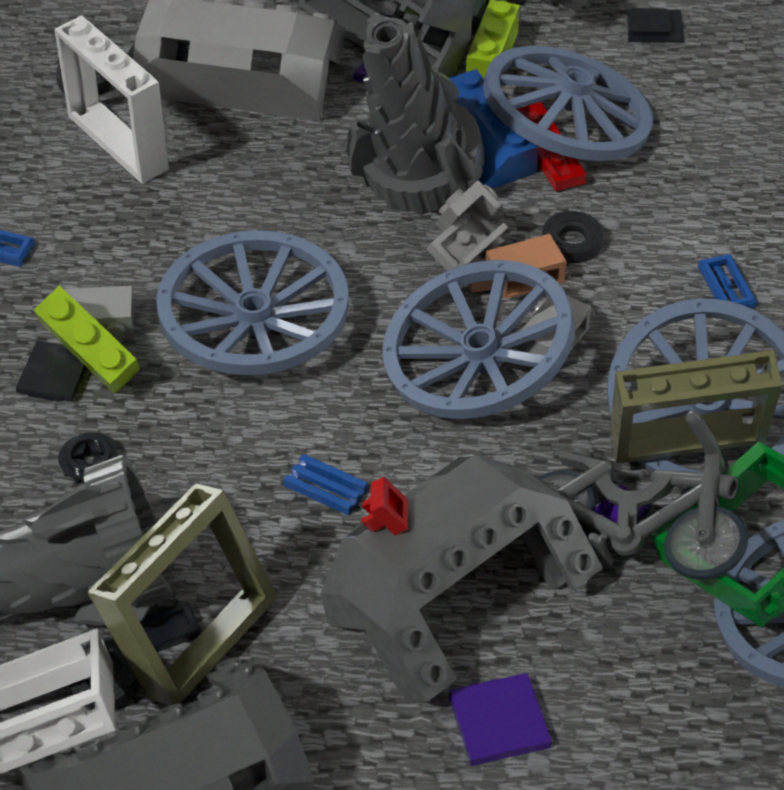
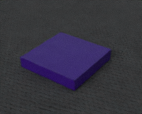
(499, 719)

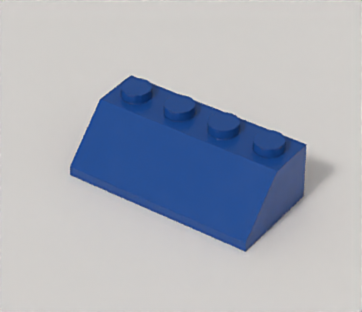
(506, 153)

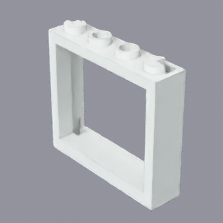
(82, 52)
(64, 721)

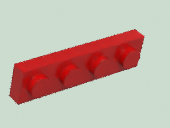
(560, 170)

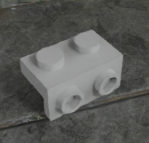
(478, 195)
(466, 240)

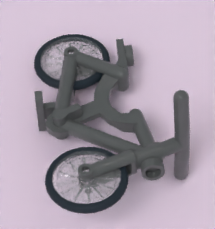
(697, 545)

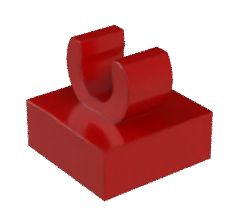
(386, 508)

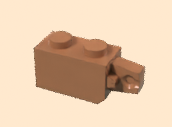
(537, 252)

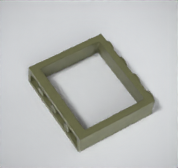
(687, 385)
(148, 560)

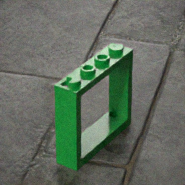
(752, 471)

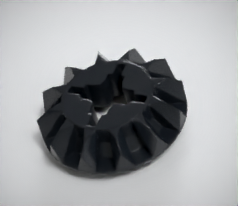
(73, 453)

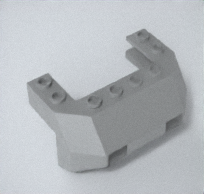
(221, 53)

